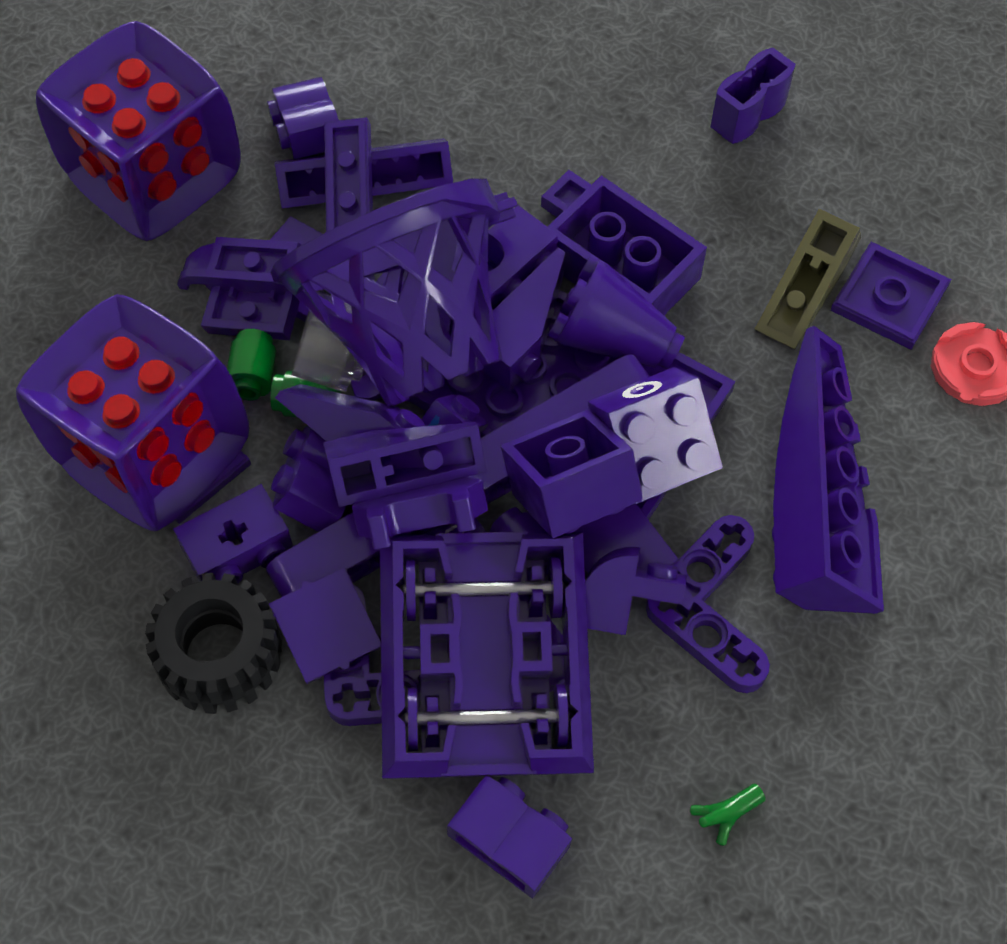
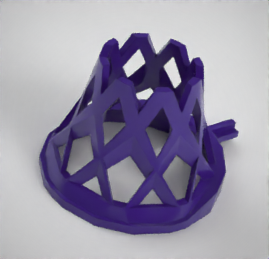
(444, 249)

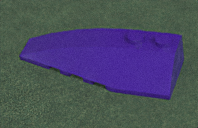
(821, 528)

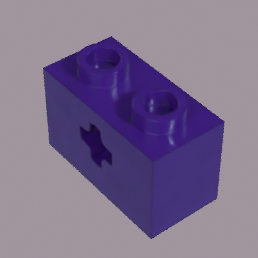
(246, 517)

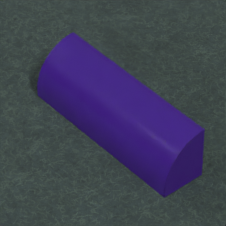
(393, 171)

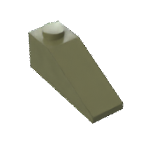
(809, 278)

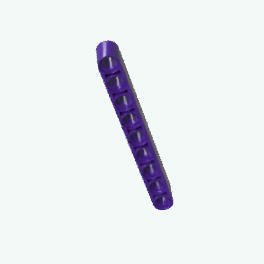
(342, 547)

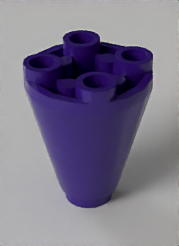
(614, 319)

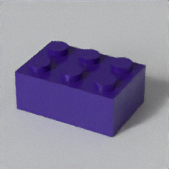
(633, 240)

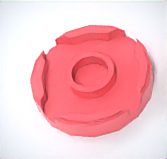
(972, 376)

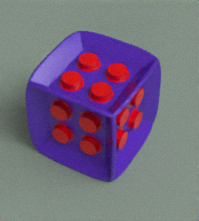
(140, 129)
(135, 410)

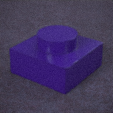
(563, 193)

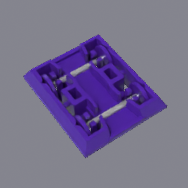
(485, 655)

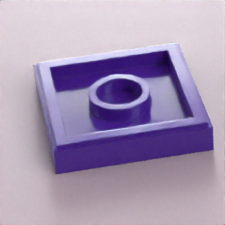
(890, 295)

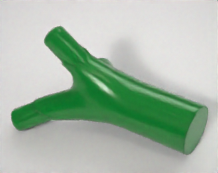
(728, 811)

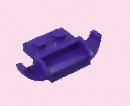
(242, 286)

